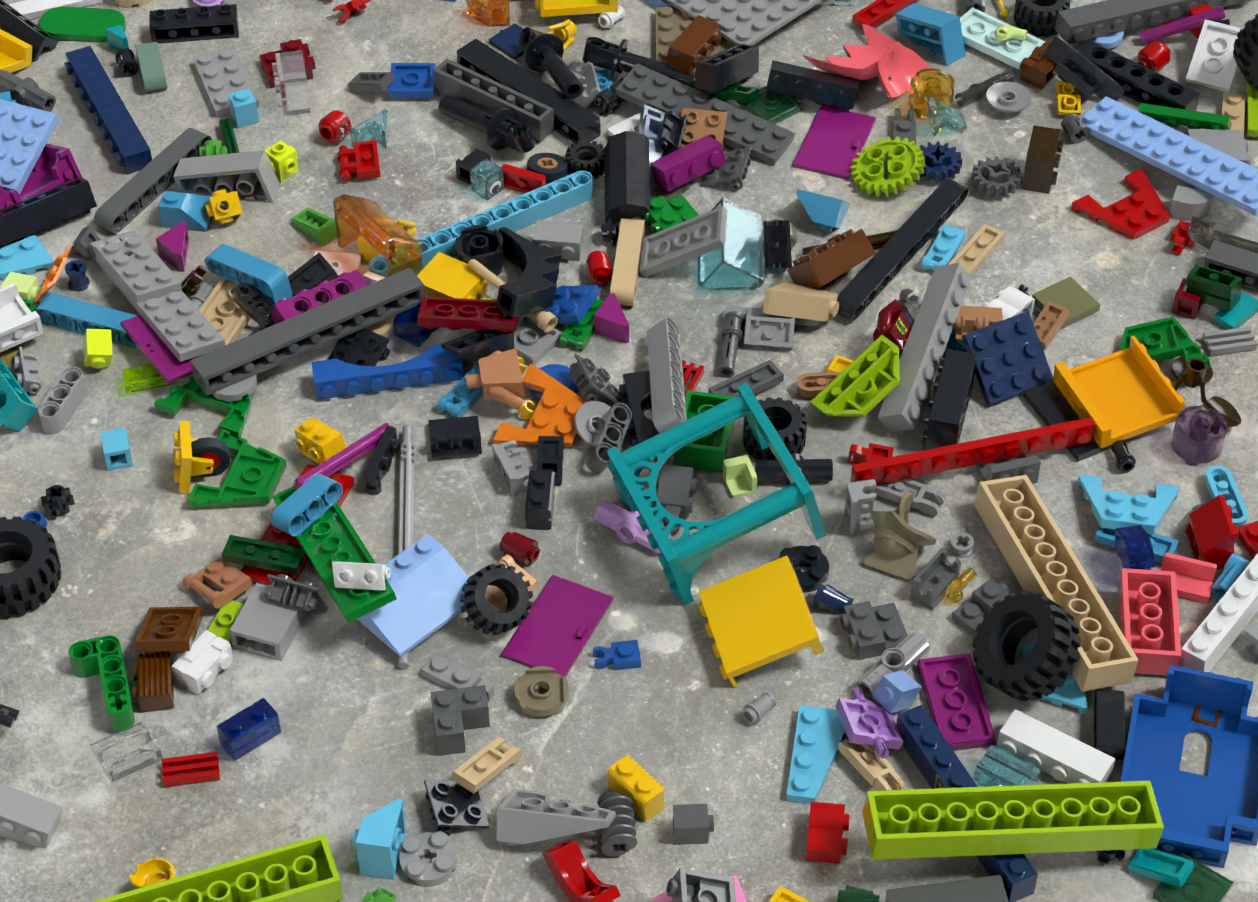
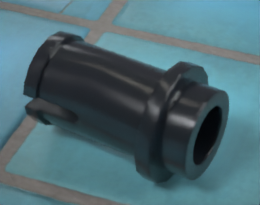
(1124, 460)

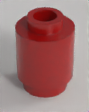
(599, 268)

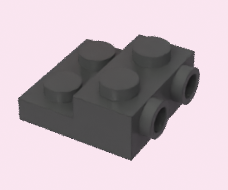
(982, 600)
(872, 628)
(700, 887)

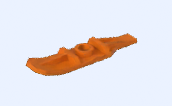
(53, 274)

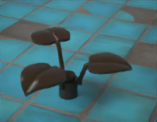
(1197, 374)

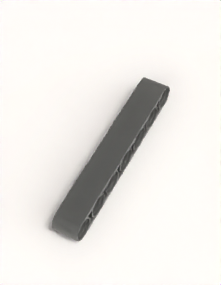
(148, 182)

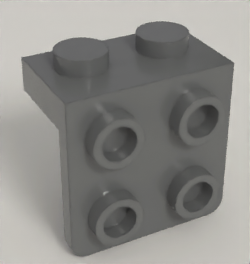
(1010, 468)

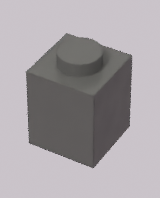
(692, 824)

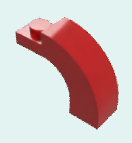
(575, 875)

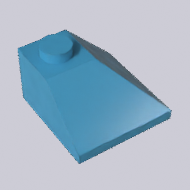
(184, 207)
(823, 209)

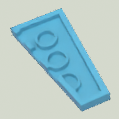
(24, 257)
(813, 752)

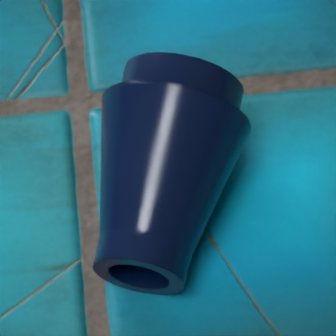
(831, 599)

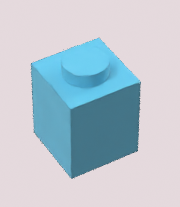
(243, 108)
(116, 449)

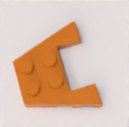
(552, 415)

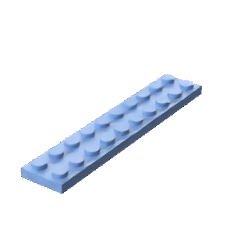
(1174, 153)

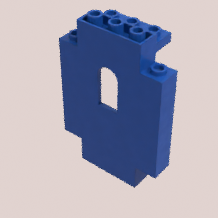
(1197, 809)

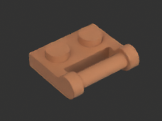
(222, 577)

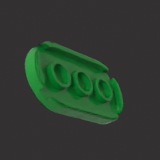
(80, 23)

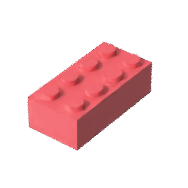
(1150, 618)

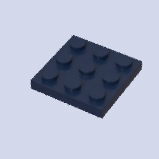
(1008, 357)

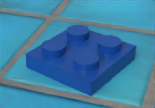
(412, 80)
(573, 302)

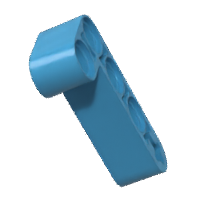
(245, 268)

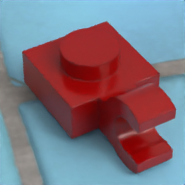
(356, 5)
(1180, 237)
(874, 452)

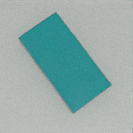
(1239, 315)
(1161, 866)

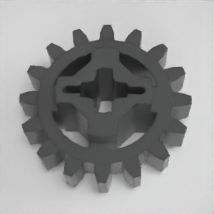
(996, 177)

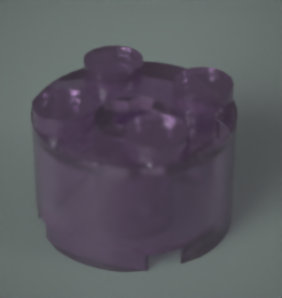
(1198, 435)

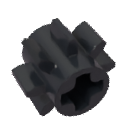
(57, 500)

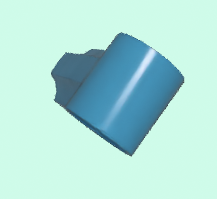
(1231, 571)

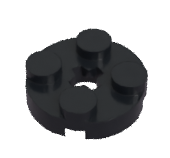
(814, 560)

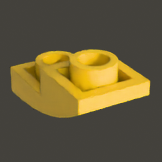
(1067, 99)

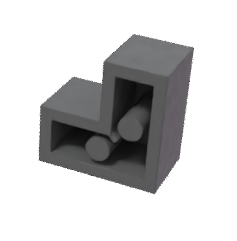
(455, 712)

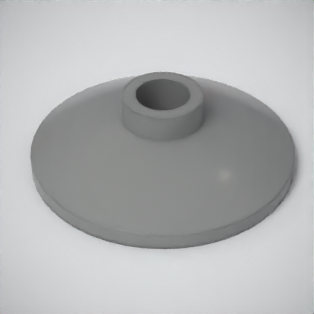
(1008, 97)
(588, 415)

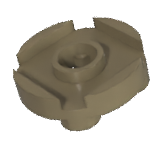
(541, 704)

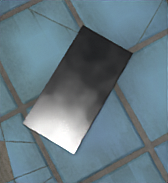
(1055, 409)

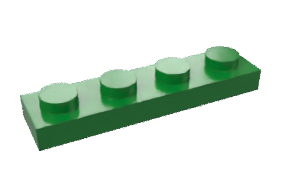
(1189, 118)

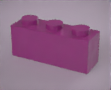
(688, 163)

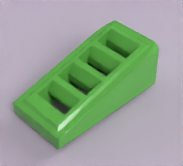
(318, 227)

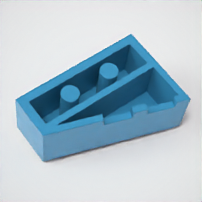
(934, 30)

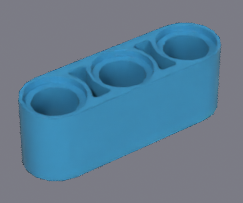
(306, 504)

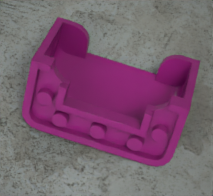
(52, 169)

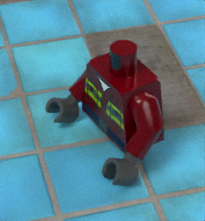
(896, 321)

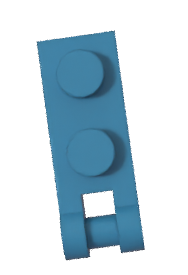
(461, 396)

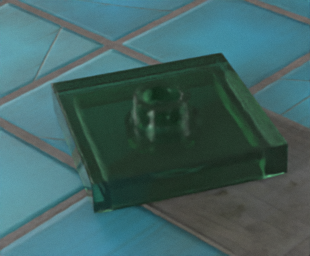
(773, 107)

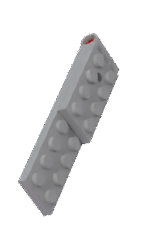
(156, 294)

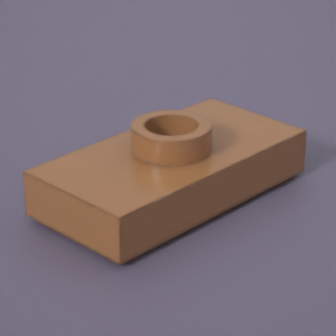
(1049, 322)

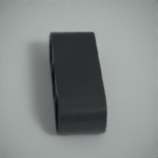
(1109, 722)

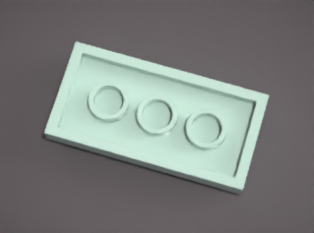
(979, 33)

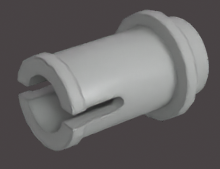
(753, 712)

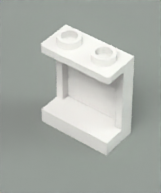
(16, 319)

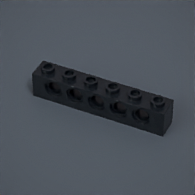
(1139, 81)

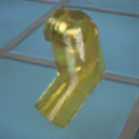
(955, 588)

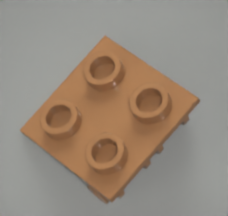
(703, 123)
(974, 318)

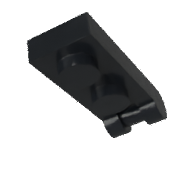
(381, 460)

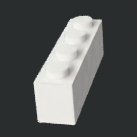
(1054, 751)

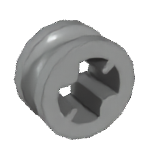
(963, 538)

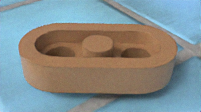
(811, 384)

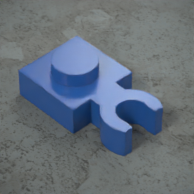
(622, 655)

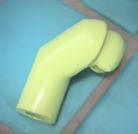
(1009, 32)

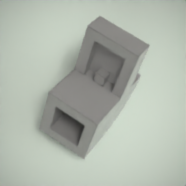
(1190, 203)

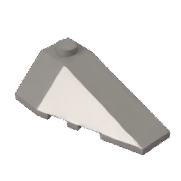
(532, 818)

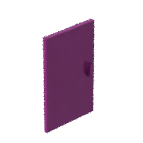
(834, 142)
(156, 350)
(555, 624)

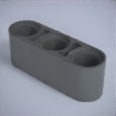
(612, 425)

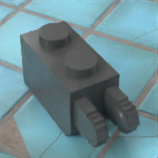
(675, 491)

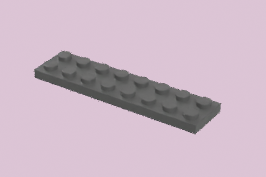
(742, 128)

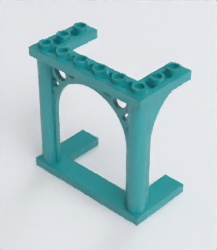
(687, 553)

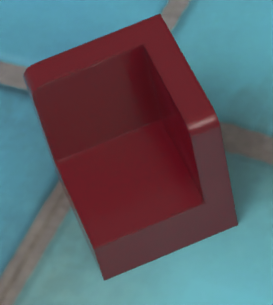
(1186, 303)

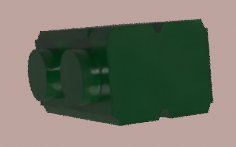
(1214, 287)

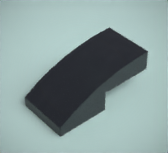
(551, 455)

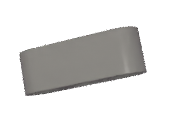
(62, 400)

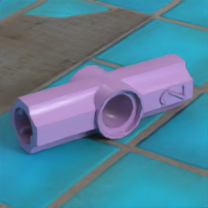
(623, 523)

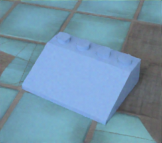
(426, 592)

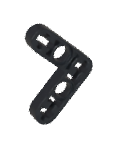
(258, 300)

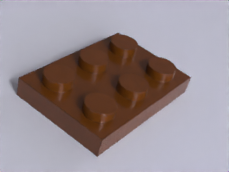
(168, 629)

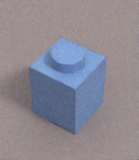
(896, 691)

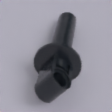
(545, 53)
(617, 59)
(500, 128)

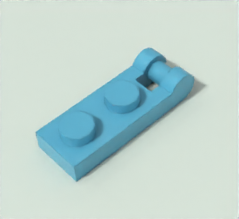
(944, 247)

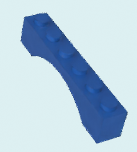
(339, 379)

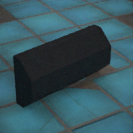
(626, 176)

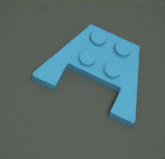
(1124, 510)

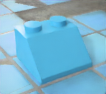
(380, 841)

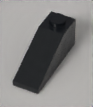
(480, 344)

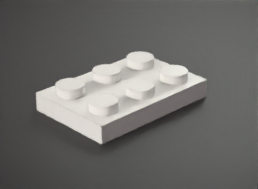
(1213, 57)

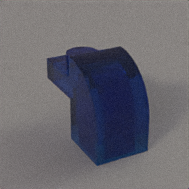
(1134, 548)

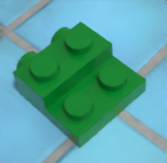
(668, 212)

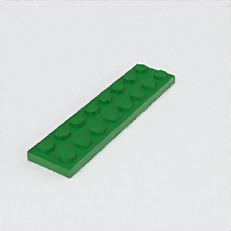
(332, 540)

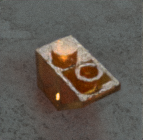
(490, 11)

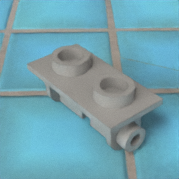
(26, 371)

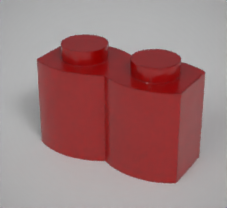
(826, 832)

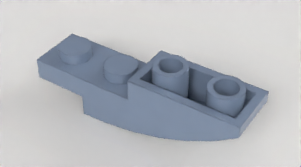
(651, 125)

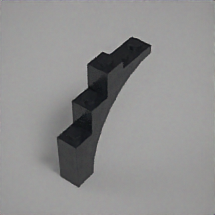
(537, 279)

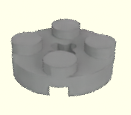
(426, 844)

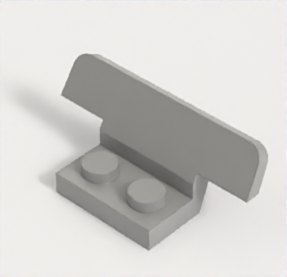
(768, 329)

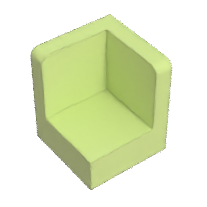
(739, 476)

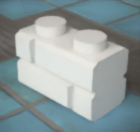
(202, 663)

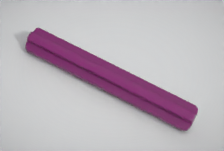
(1181, 25)

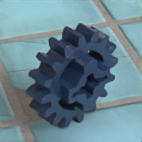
(940, 161)

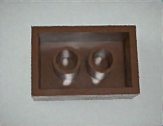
(831, 259)

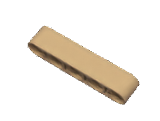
(627, 261)

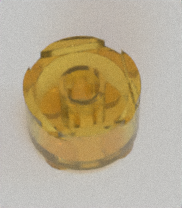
(933, 84)

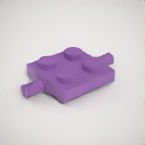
(868, 723)

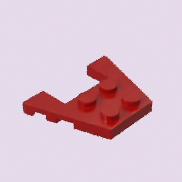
(1131, 215)

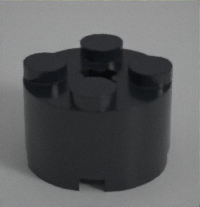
(482, 245)

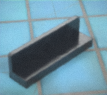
(25, 30)

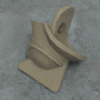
(897, 541)

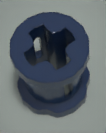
(76, 272)

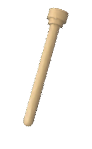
(545, 320)

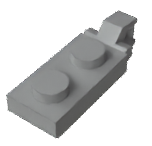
(454, 675)

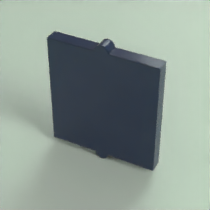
(508, 41)

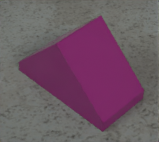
(173, 246)
(611, 321)

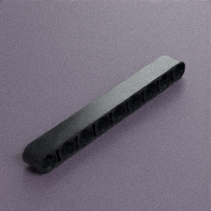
(900, 248)

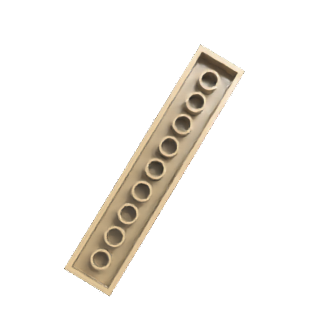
(1049, 566)

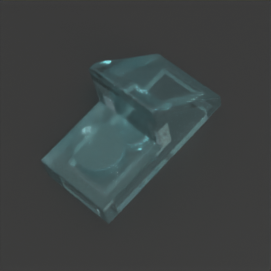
(943, 115)
(372, 129)

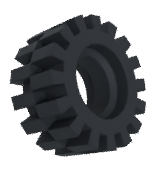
(582, 151)

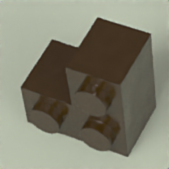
(1042, 159)

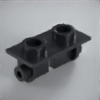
(609, 100)
(672, 133)

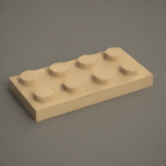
(224, 312)

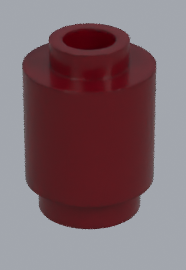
(519, 547)

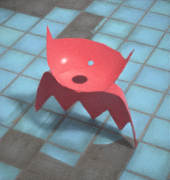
(879, 59)

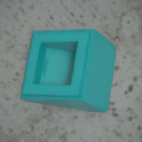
(116, 37)

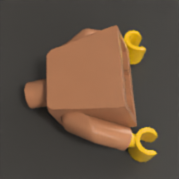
(502, 381)

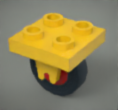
(197, 456)

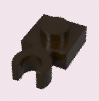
(191, 282)

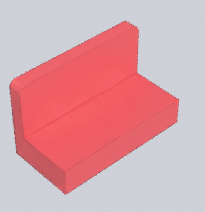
(1193, 576)

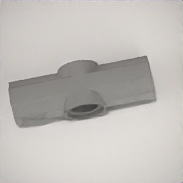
(902, 656)

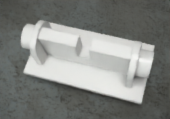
(360, 575)

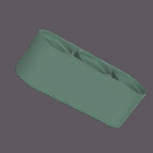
(151, 66)

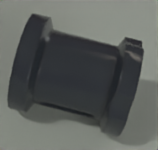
(124, 65)

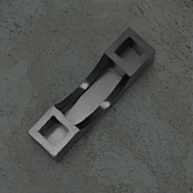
(637, 397)

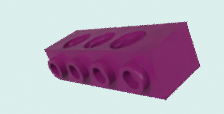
(324, 292)

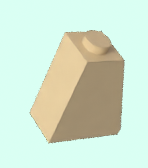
(800, 302)

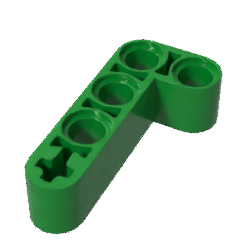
(105, 657)

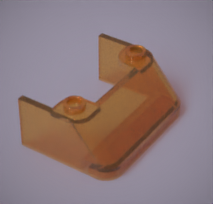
(363, 217)

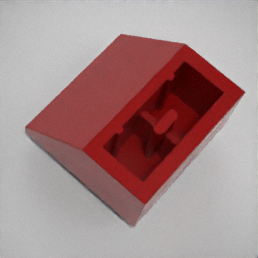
(1212, 532)

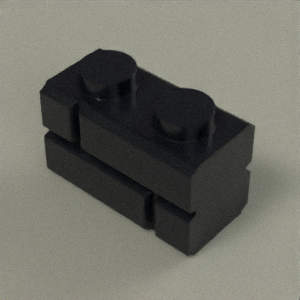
(540, 500)

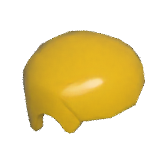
(152, 872)

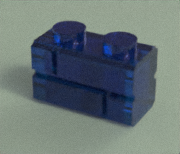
(249, 729)

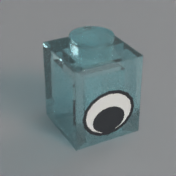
(486, 179)

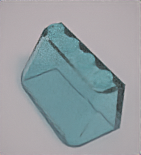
(741, 260)

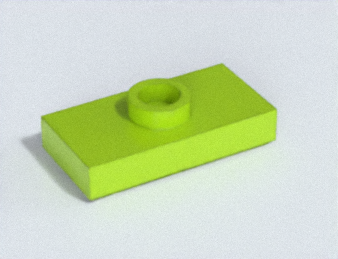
(224, 620)

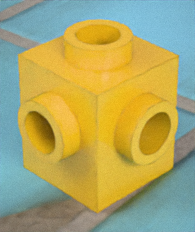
(231, 202)

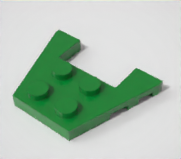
(1164, 340)
(236, 410)
(249, 480)

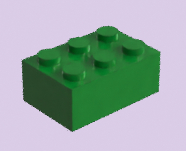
(711, 449)

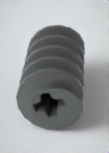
(621, 833)

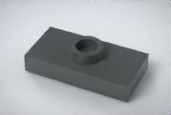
(371, 81)

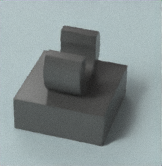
(81, 243)

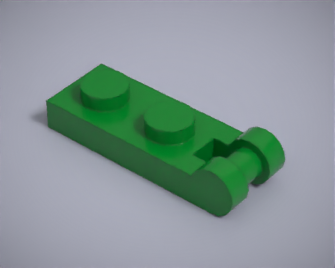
(580, 333)

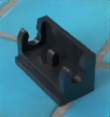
(777, 243)

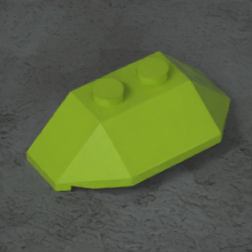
(862, 382)

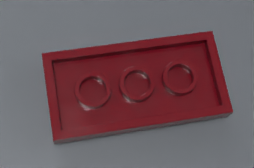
(465, 314)

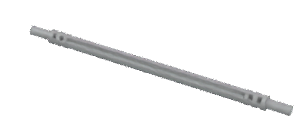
(406, 503)

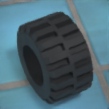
(1038, 15)
(787, 421)
(514, 589)

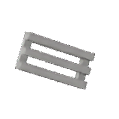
(1230, 339)

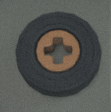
(548, 164)

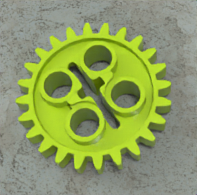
(904, 166)

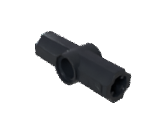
(811, 469)

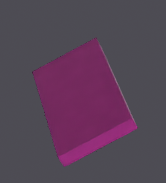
(956, 701)

